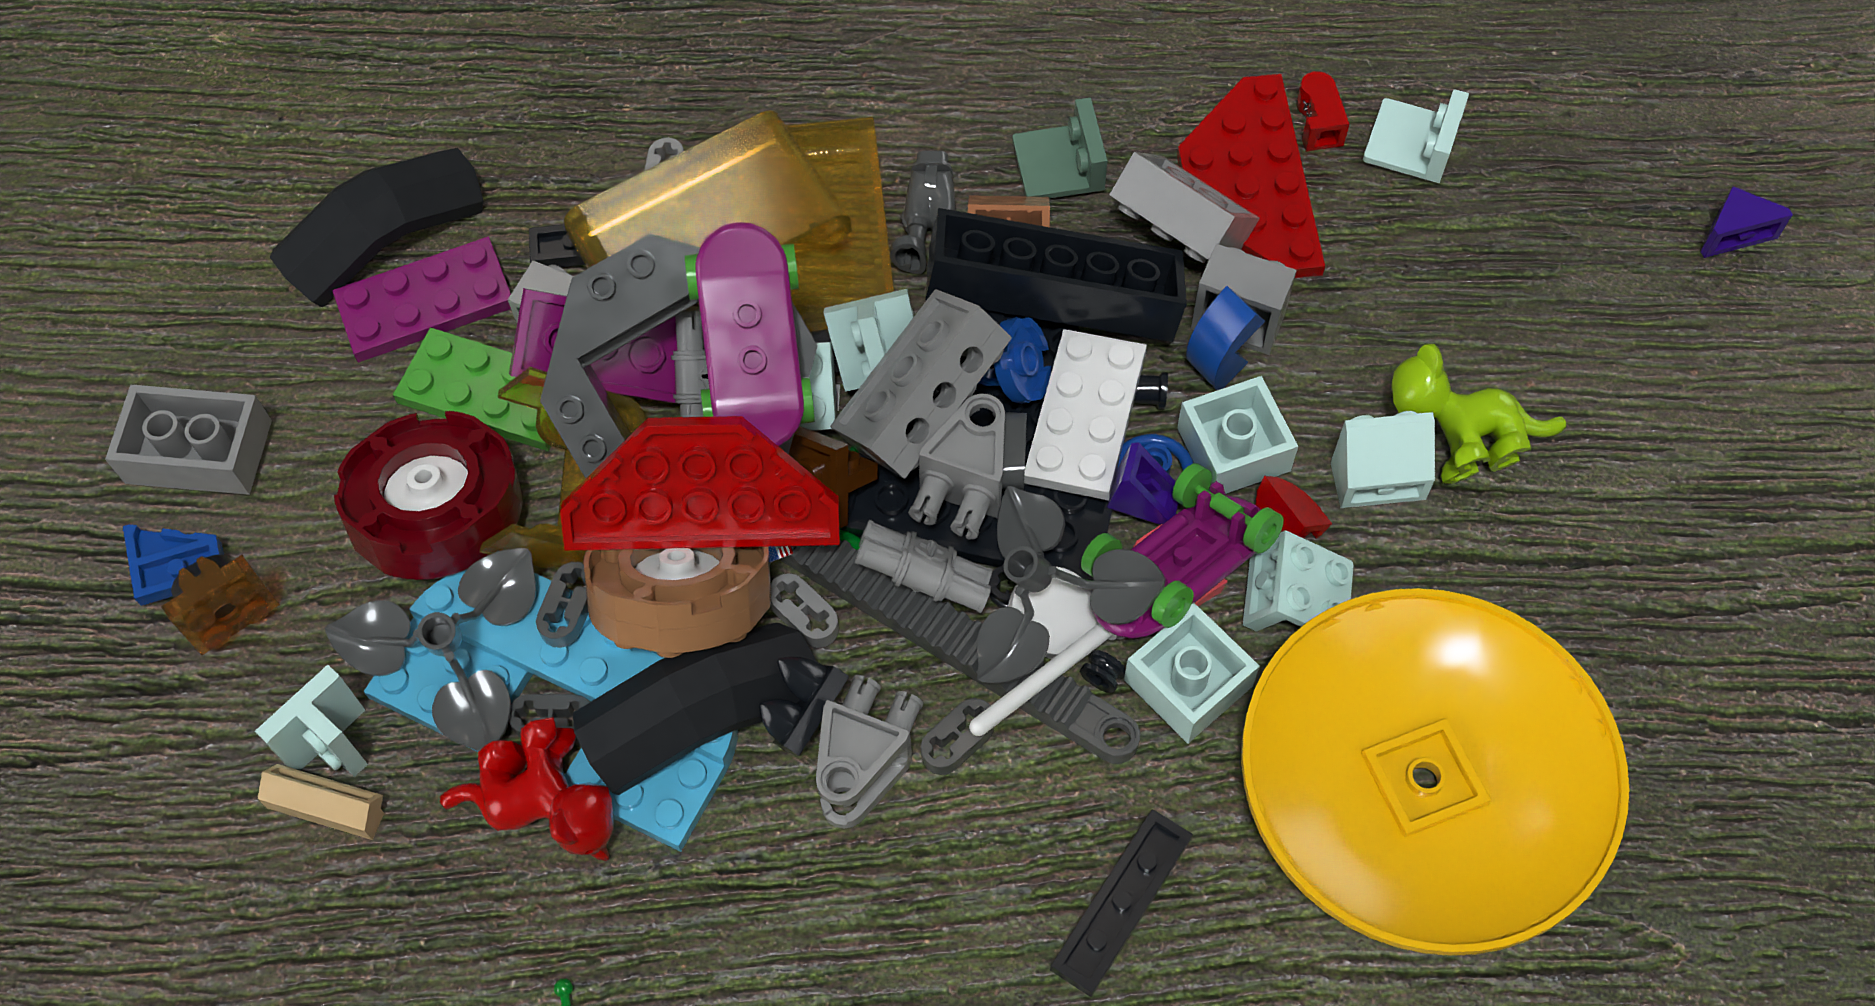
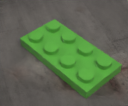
(466, 378)

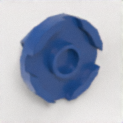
(1022, 364)

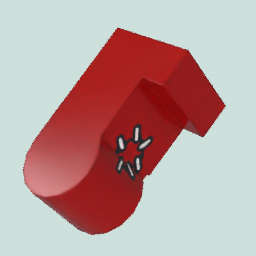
(1324, 112)

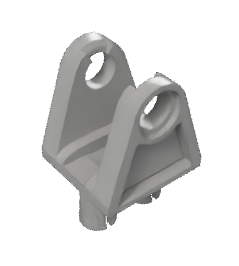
(963, 467)
(862, 752)

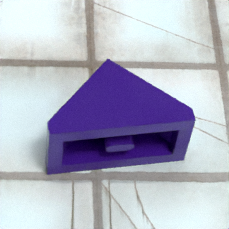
(1744, 222)
(1143, 487)

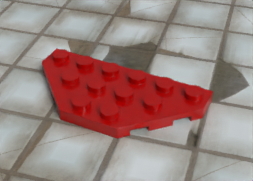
(1253, 158)
(699, 488)

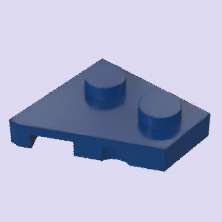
(159, 556)

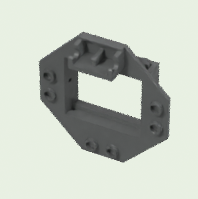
(606, 311)

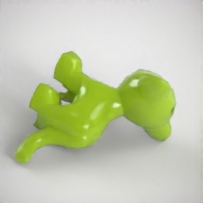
(1424, 387)

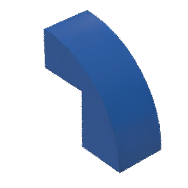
(1218, 337)

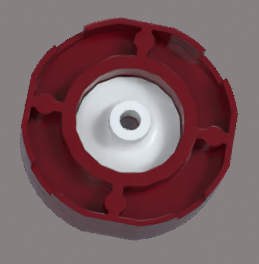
(427, 494)

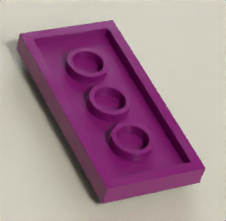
(425, 294)
(636, 369)

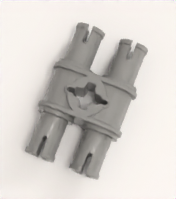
(689, 364)
(924, 566)

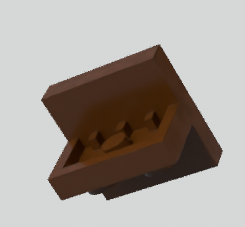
(832, 465)

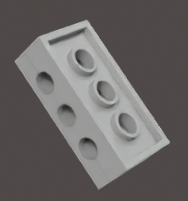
(909, 373)

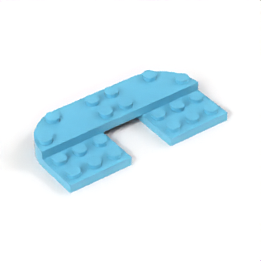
(659, 806)

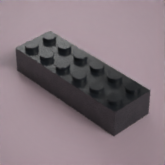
(1057, 275)

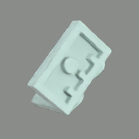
(1415, 138)
(1294, 582)

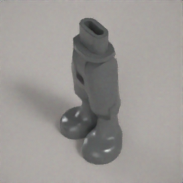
(928, 190)

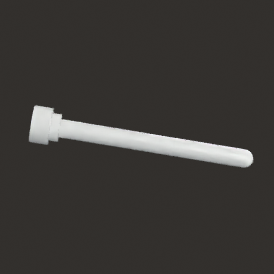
(1040, 679)

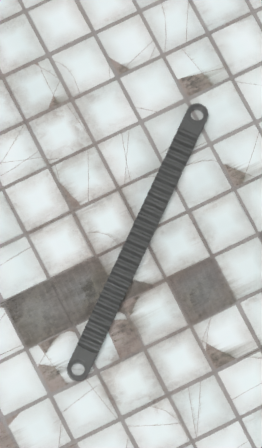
(953, 639)

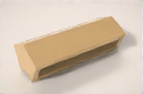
(321, 800)

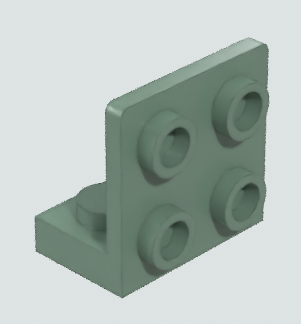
(1063, 158)

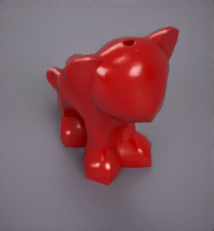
(516, 797)

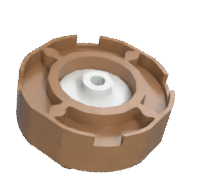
(677, 596)

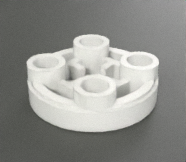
(1062, 610)

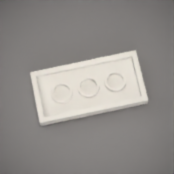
(1085, 414)

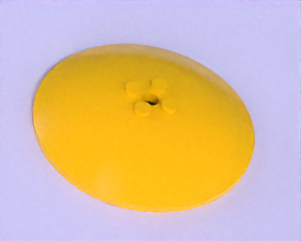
(1504, 721)

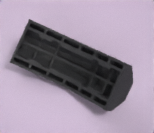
(372, 213)
(684, 704)

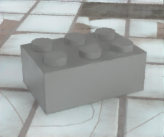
(1181, 206)
(189, 439)

